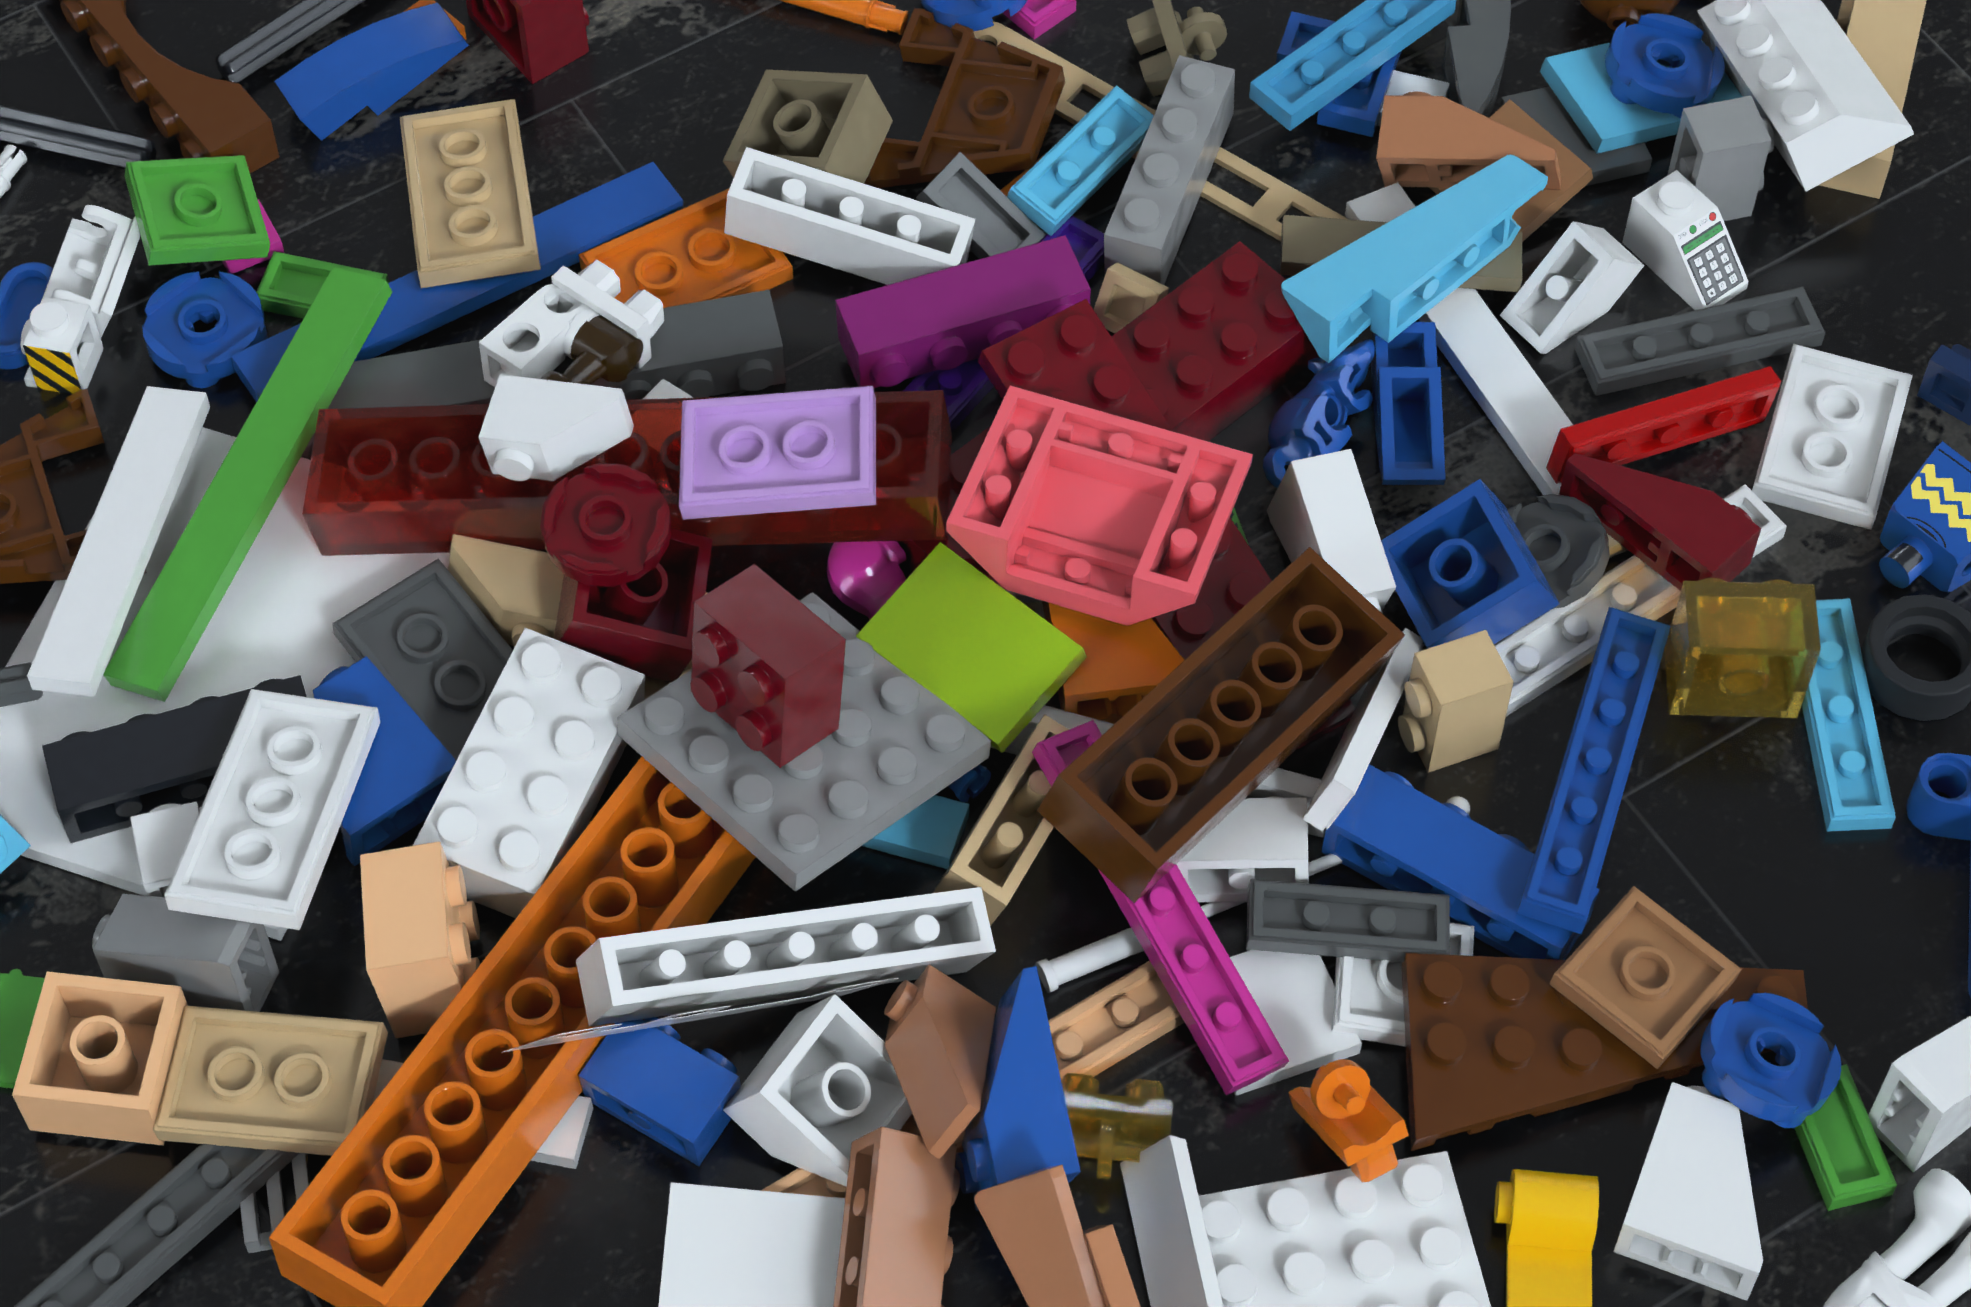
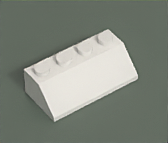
(1807, 83)

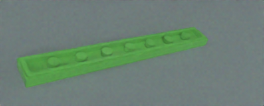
(247, 485)

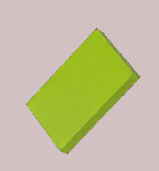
(973, 645)

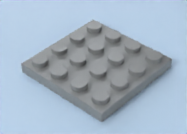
(800, 819)

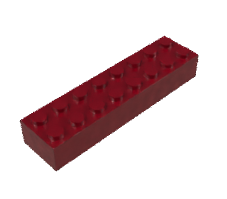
(1200, 355)

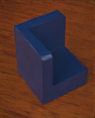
(1949, 381)

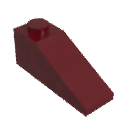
(1664, 522)

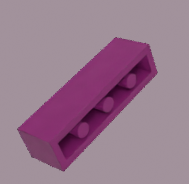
(955, 311)

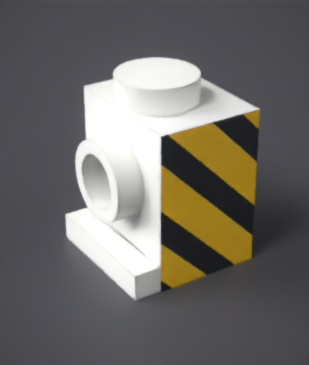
(61, 346)

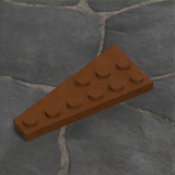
(1503, 1043)

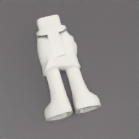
(1940, 1217)

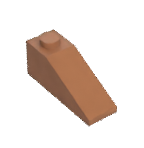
(1442, 142)
(939, 1053)

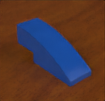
(370, 67)
(1408, 407)

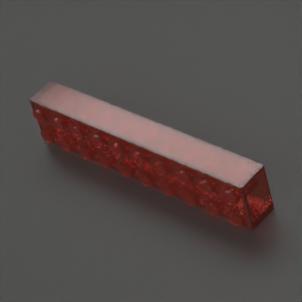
(420, 475)

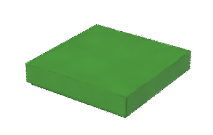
(196, 210)

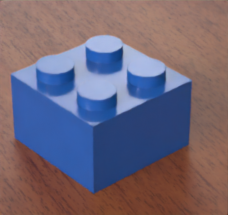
(1467, 570)

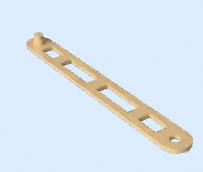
(1262, 215)

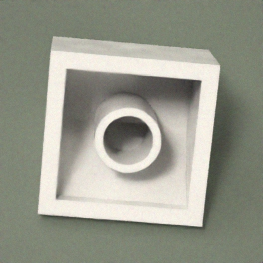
(820, 1091)

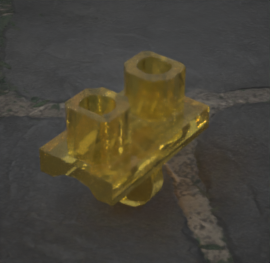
(1115, 1125)

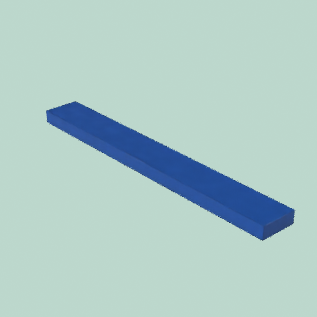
(560, 237)

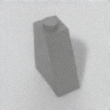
(210, 957)

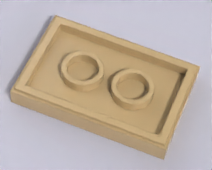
(269, 1080)

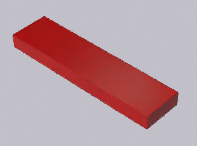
(1668, 422)

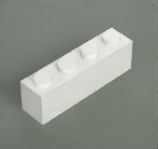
(842, 221)

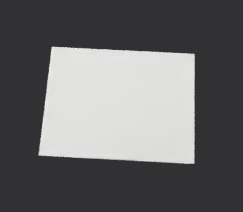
(749, 1248)

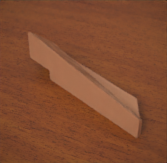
(1048, 1250)

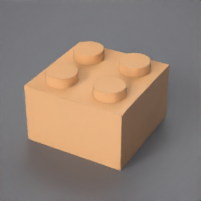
(416, 933)
(98, 1057)

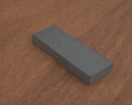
(1345, 921)

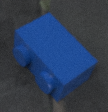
(662, 1087)

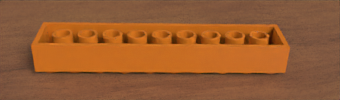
(461, 1113)

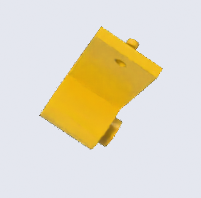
(1548, 1237)

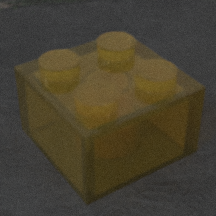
(1741, 648)

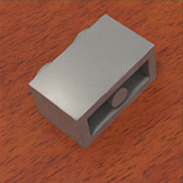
(1724, 153)

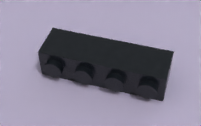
(146, 762)

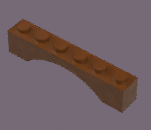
(199, 111)

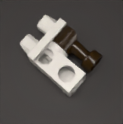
(575, 320)

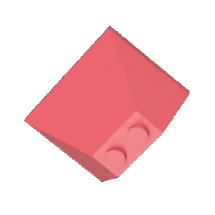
(1095, 508)

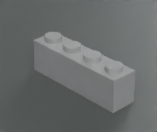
(1171, 168)

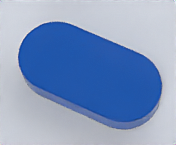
(19, 294)

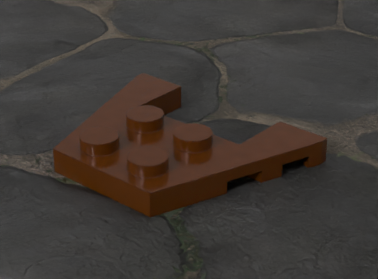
(988, 109)
(30, 527)

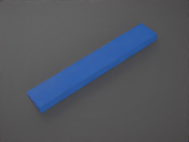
(1594, 771)

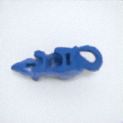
(1316, 416)

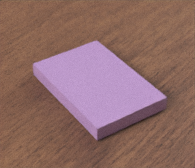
(778, 452)

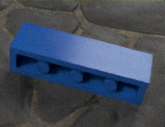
(1437, 849)

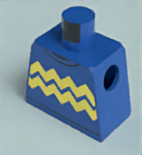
(1931, 525)

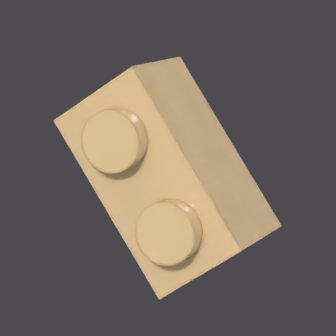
(1455, 701)

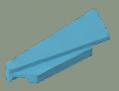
(1411, 260)

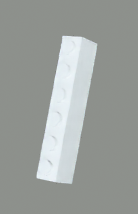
(782, 955)

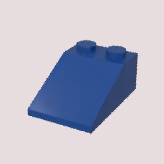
(1023, 1103)

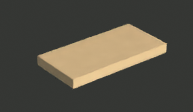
(468, 194)

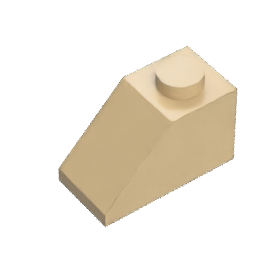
(508, 584)

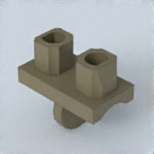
(1161, 26)

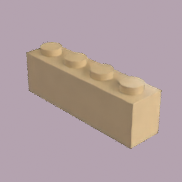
(1887, 41)

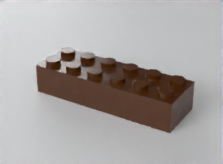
(1219, 724)

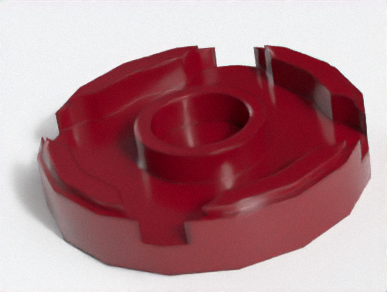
(606, 525)

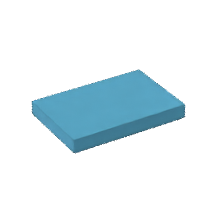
(1606, 123)

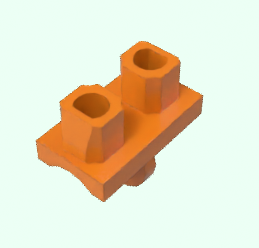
(1351, 1118)

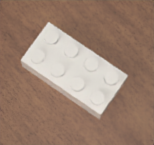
(532, 769)

